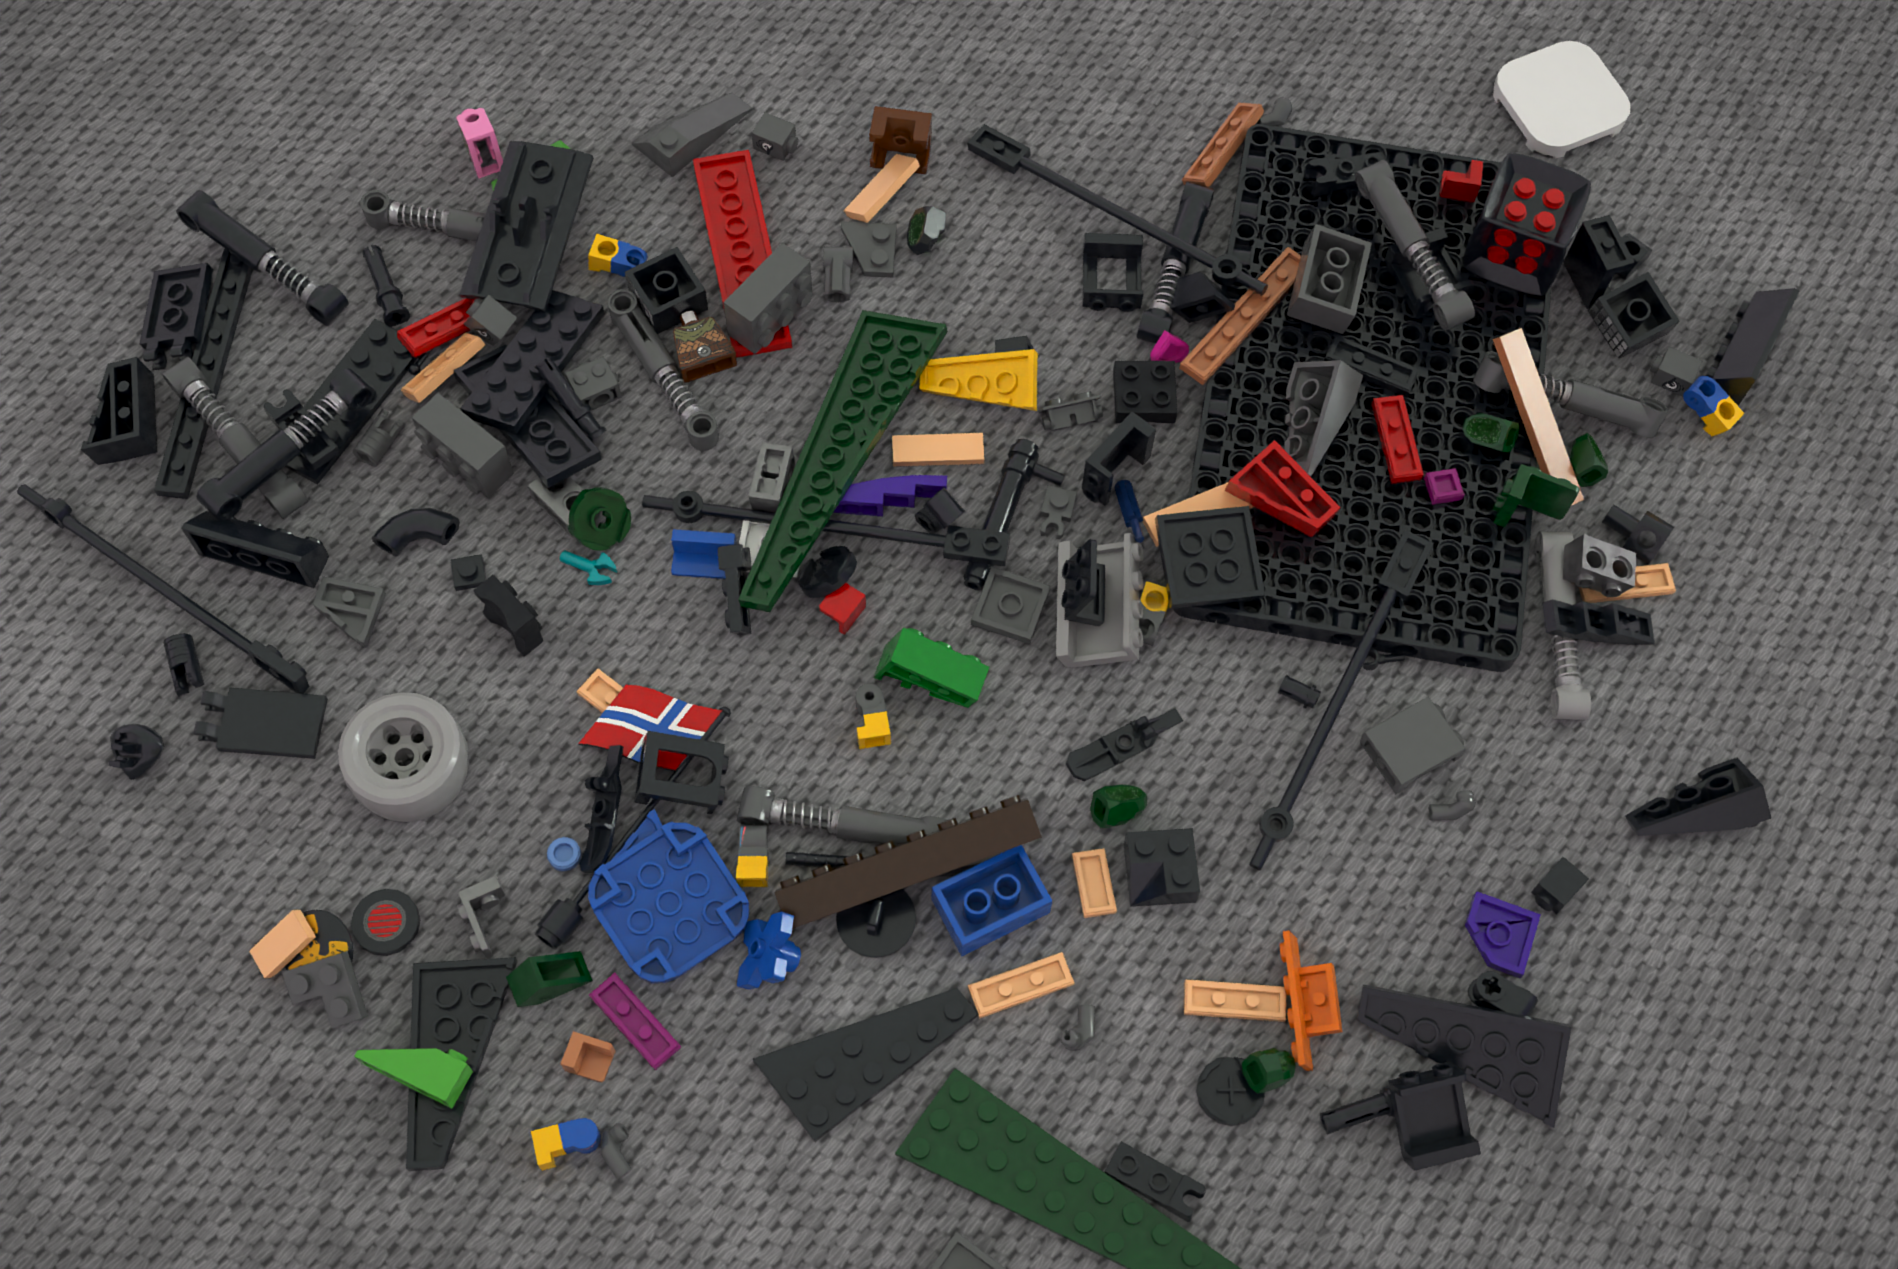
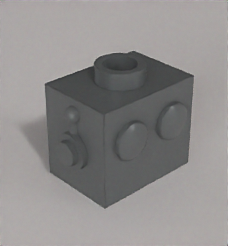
(594, 383)

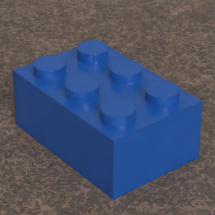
(991, 899)

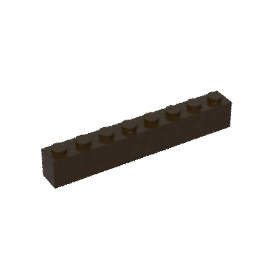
(908, 862)

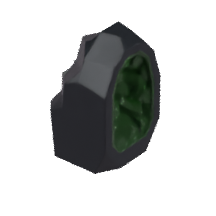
(925, 229)

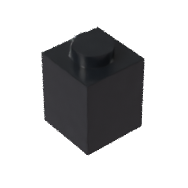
(1559, 886)

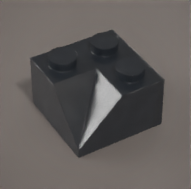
(1161, 867)

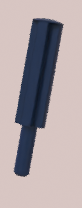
(1129, 508)

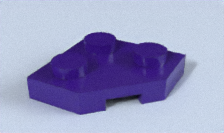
(1502, 933)

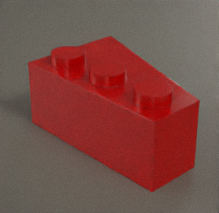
(1283, 490)

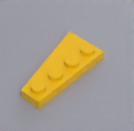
(987, 378)

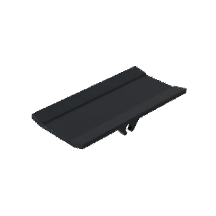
(527, 225)

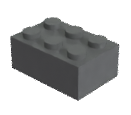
(1329, 279)
(768, 298)
(462, 446)

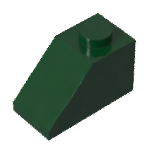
(547, 977)

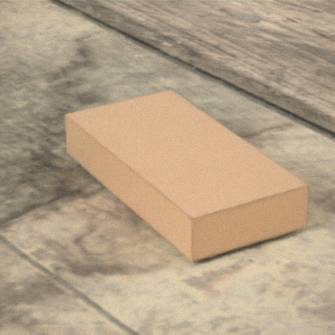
(1094, 883)
(282, 943)

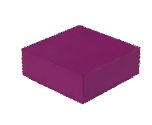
(1444, 486)

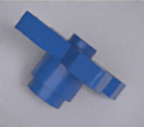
(768, 951)

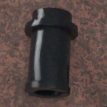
(1299, 692)

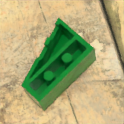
(932, 667)

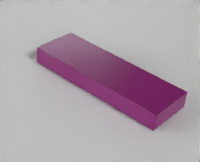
(634, 1021)

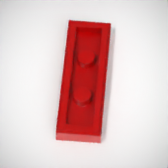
(436, 328)
(1397, 439)

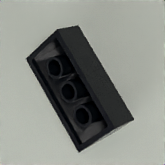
(1751, 341)
(258, 548)

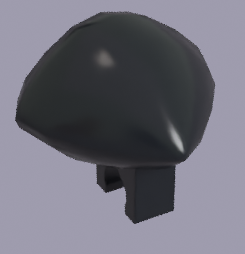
(135, 749)

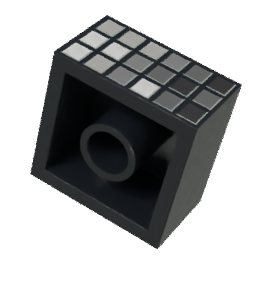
(666, 289)
(1633, 315)

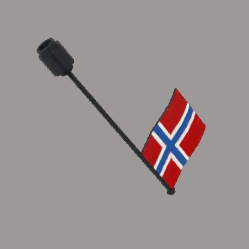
(626, 724)

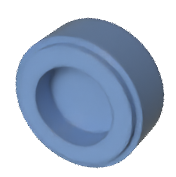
(564, 854)

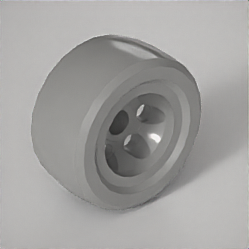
(421, 786)

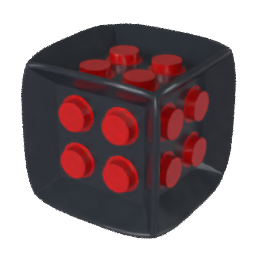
(1526, 224)

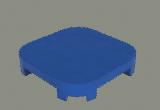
(668, 902)

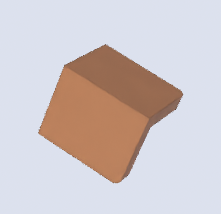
(588, 1057)

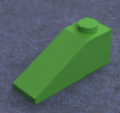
(423, 1070)

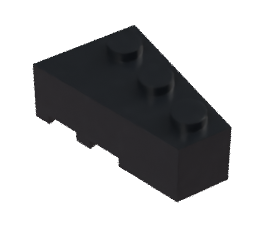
(125, 414)

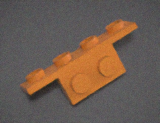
(1313, 1000)

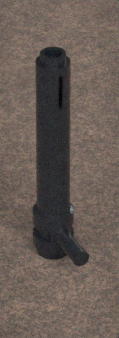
(1016, 473)

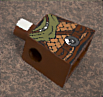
(702, 347)

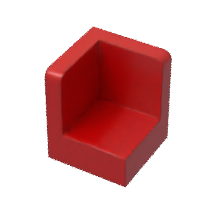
(1462, 185)
(844, 606)

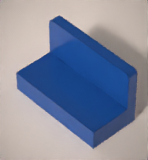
(698, 553)

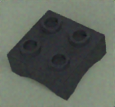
(1146, 390)
(507, 611)

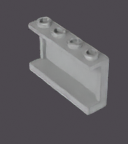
(1120, 634)

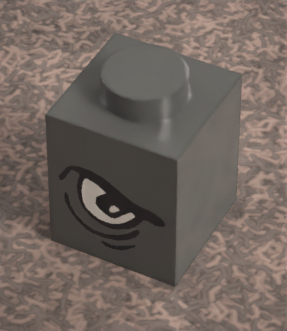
(774, 136)
(489, 319)
(1675, 371)

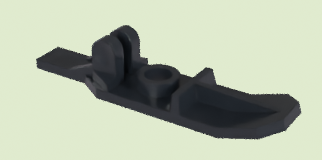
(1107, 750)
(604, 811)

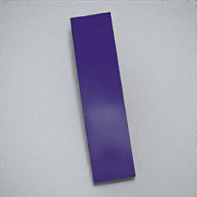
(899, 491)

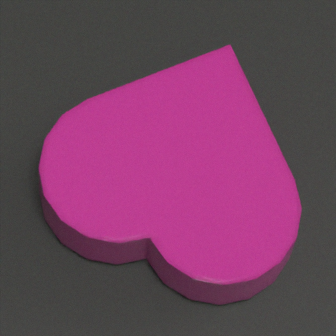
(1169, 348)

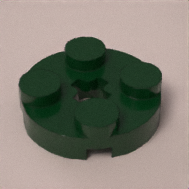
(582, 515)

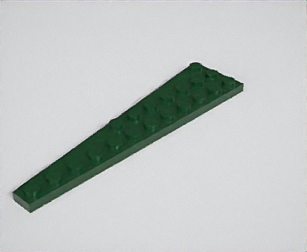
(864, 396)
(1018, 1165)

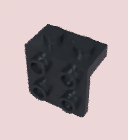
(1084, 586)

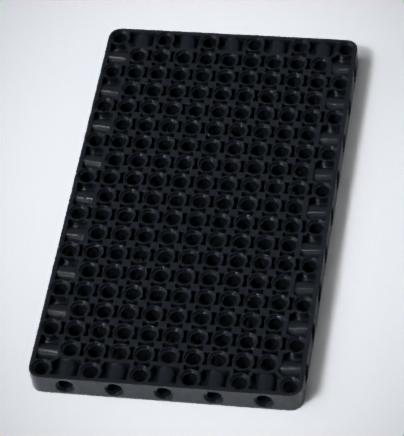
(1274, 171)

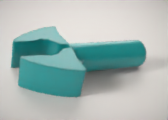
(590, 566)

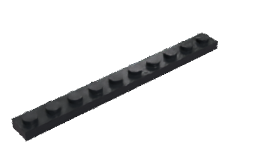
(211, 358)

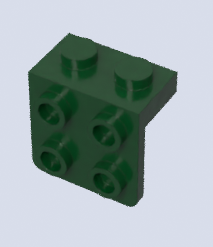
(1535, 491)

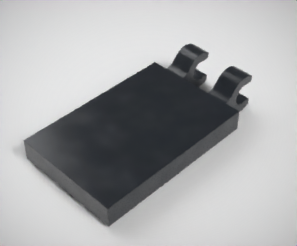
(175, 312)
(264, 722)

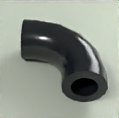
(414, 525)

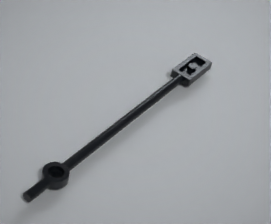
(1012, 155)
(958, 543)
(1397, 582)
(263, 656)

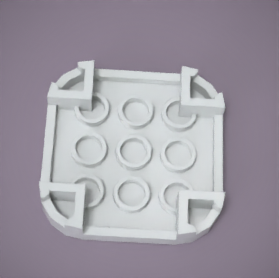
(1561, 98)

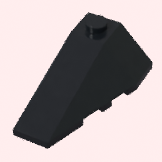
(1722, 801)

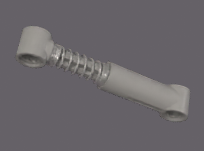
(1568, 698)

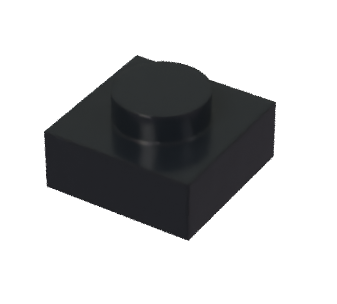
(468, 572)

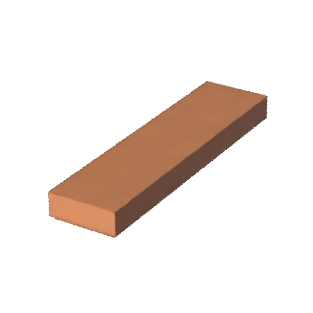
(1223, 144)

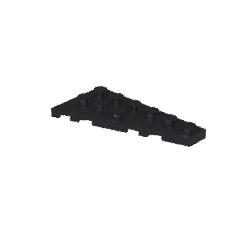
(455, 1010)
(1508, 1052)

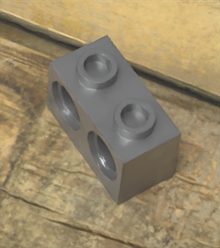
(771, 476)
(557, 503)
(1599, 566)

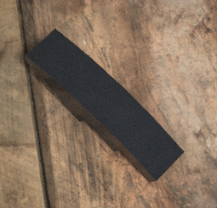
(1597, 623)

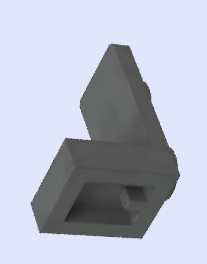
(483, 896)

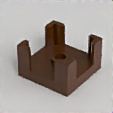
(900, 132)

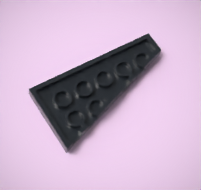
(845, 1068)

